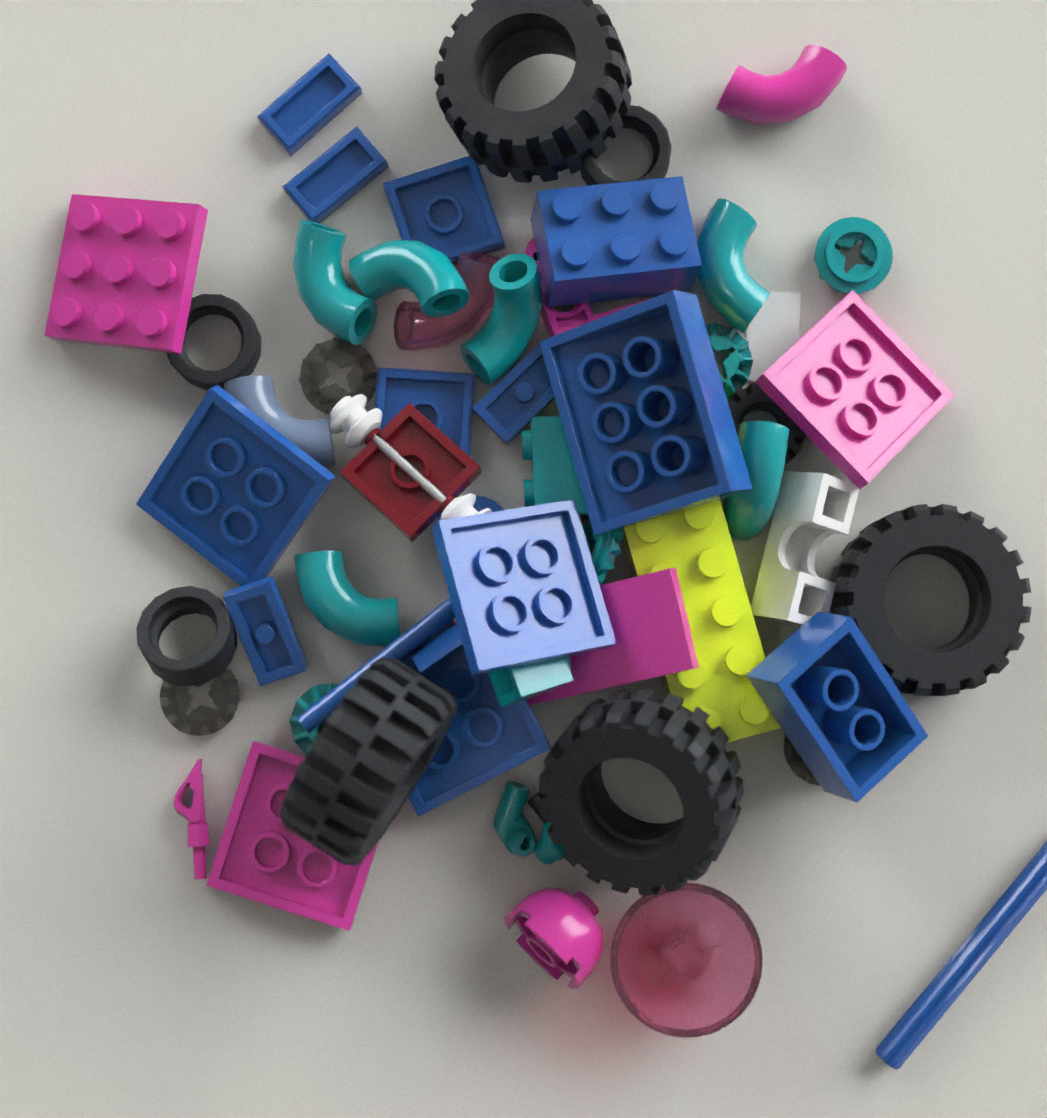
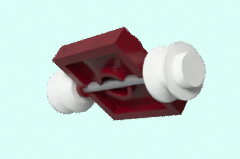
(405, 468)

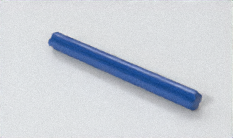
(965, 963)

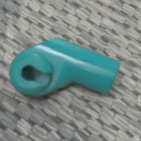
(511, 823)

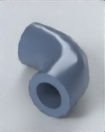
(311, 436)

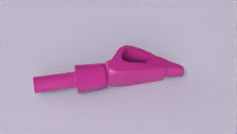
(197, 828)

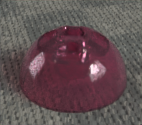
(708, 985)

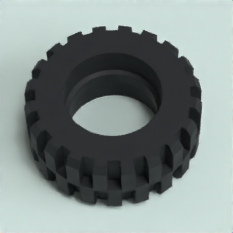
(550, 136)
(991, 584)
(367, 760)
(607, 838)

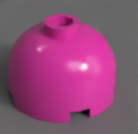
(559, 932)

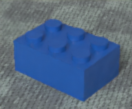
(614, 241)
(837, 705)

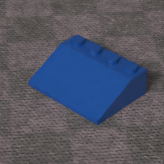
(645, 412)

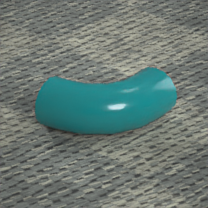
(411, 267)
(723, 269)
(324, 286)
(511, 320)
(765, 454)
(342, 607)

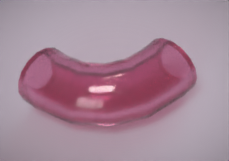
(420, 332)

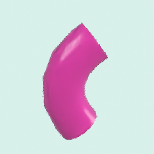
(784, 95)

